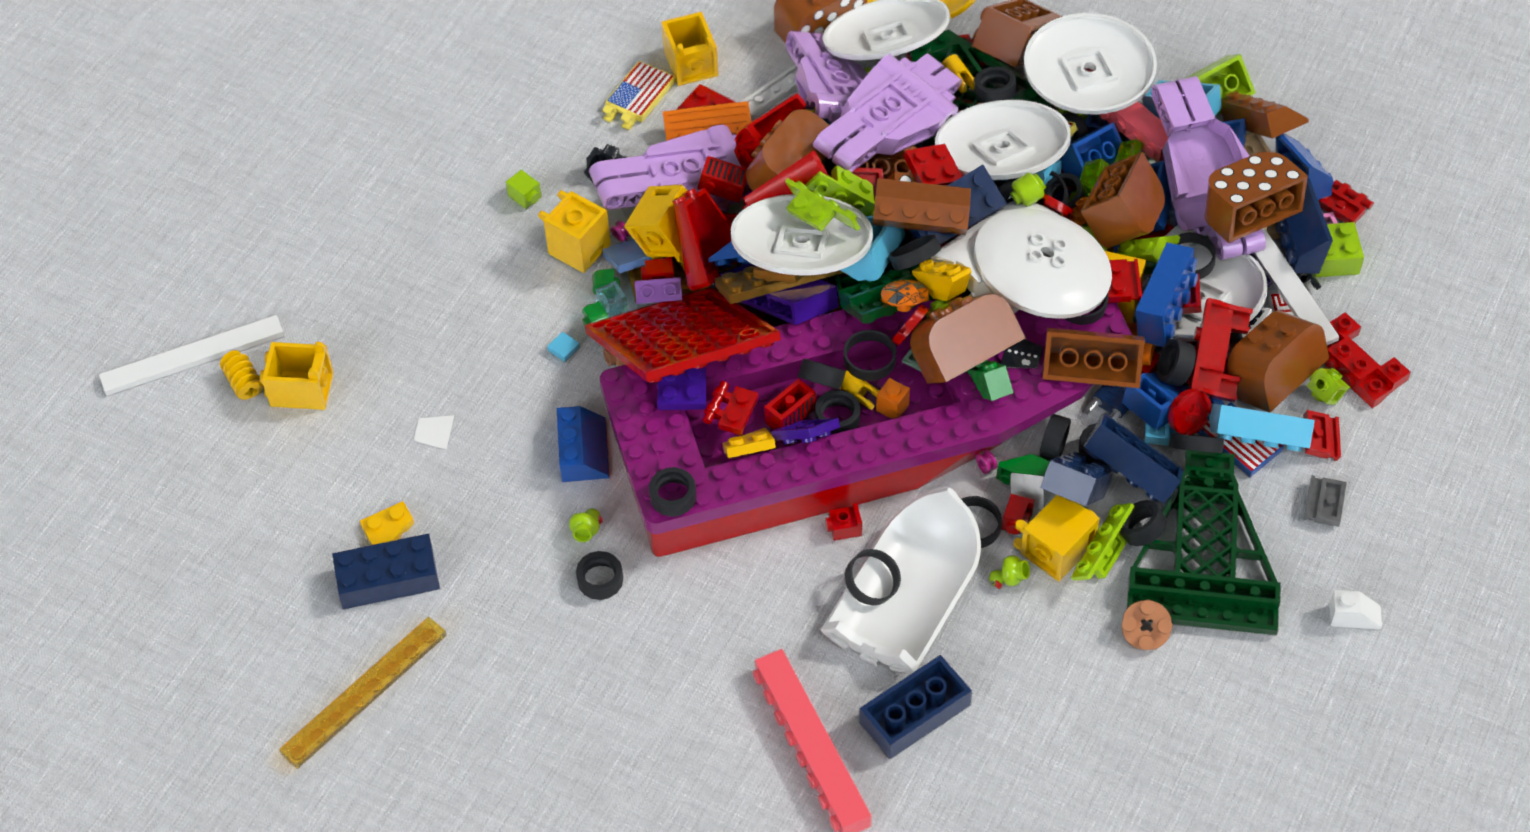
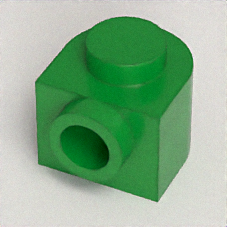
(603, 277)
(594, 313)

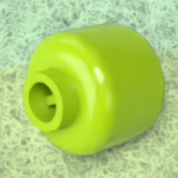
(1027, 189)

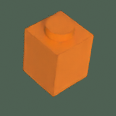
(893, 399)

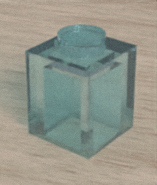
(612, 299)

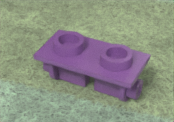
(658, 290)

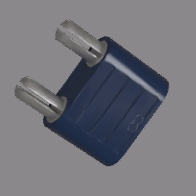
(1109, 399)

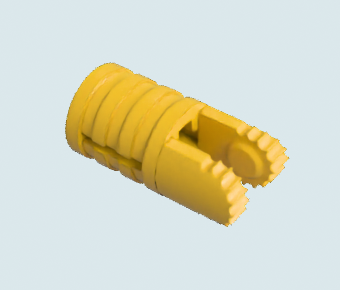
(957, 67)
(858, 389)

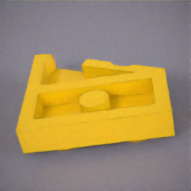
(749, 443)
(387, 524)

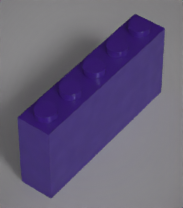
(795, 303)

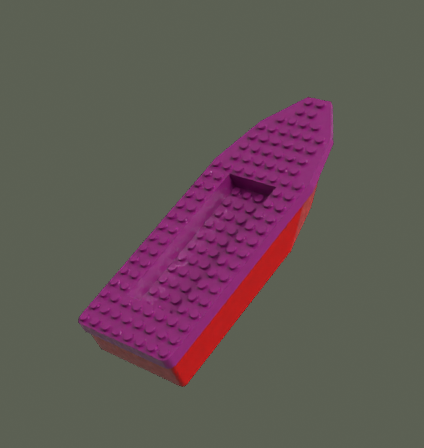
(801, 480)

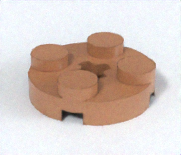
(1148, 611)

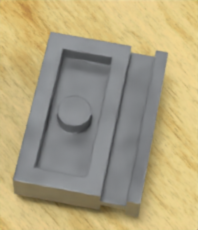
(1325, 500)

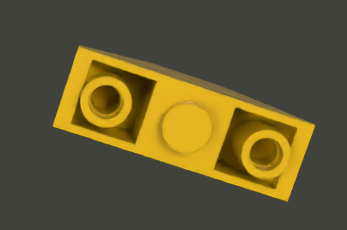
(943, 279)

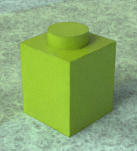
(523, 189)

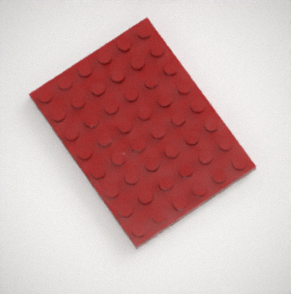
(681, 334)

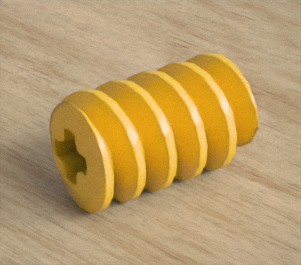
(241, 375)

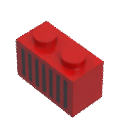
(723, 179)
(790, 405)

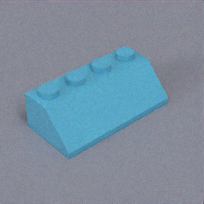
(876, 260)
(1262, 426)

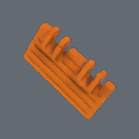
(691, 120)

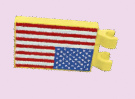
(638, 94)

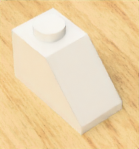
(1354, 610)

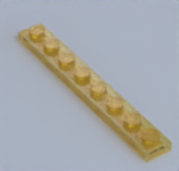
(362, 692)

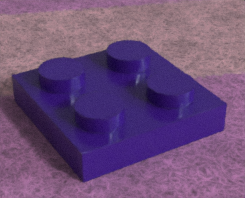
(683, 390)
(805, 430)

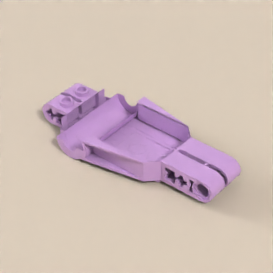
(822, 76)
(890, 111)
(1192, 153)
(671, 162)

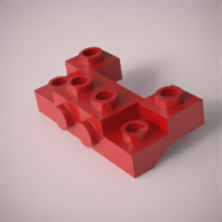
(1212, 347)
(1360, 370)

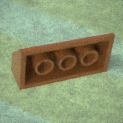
(1261, 116)
(922, 206)
(1093, 357)

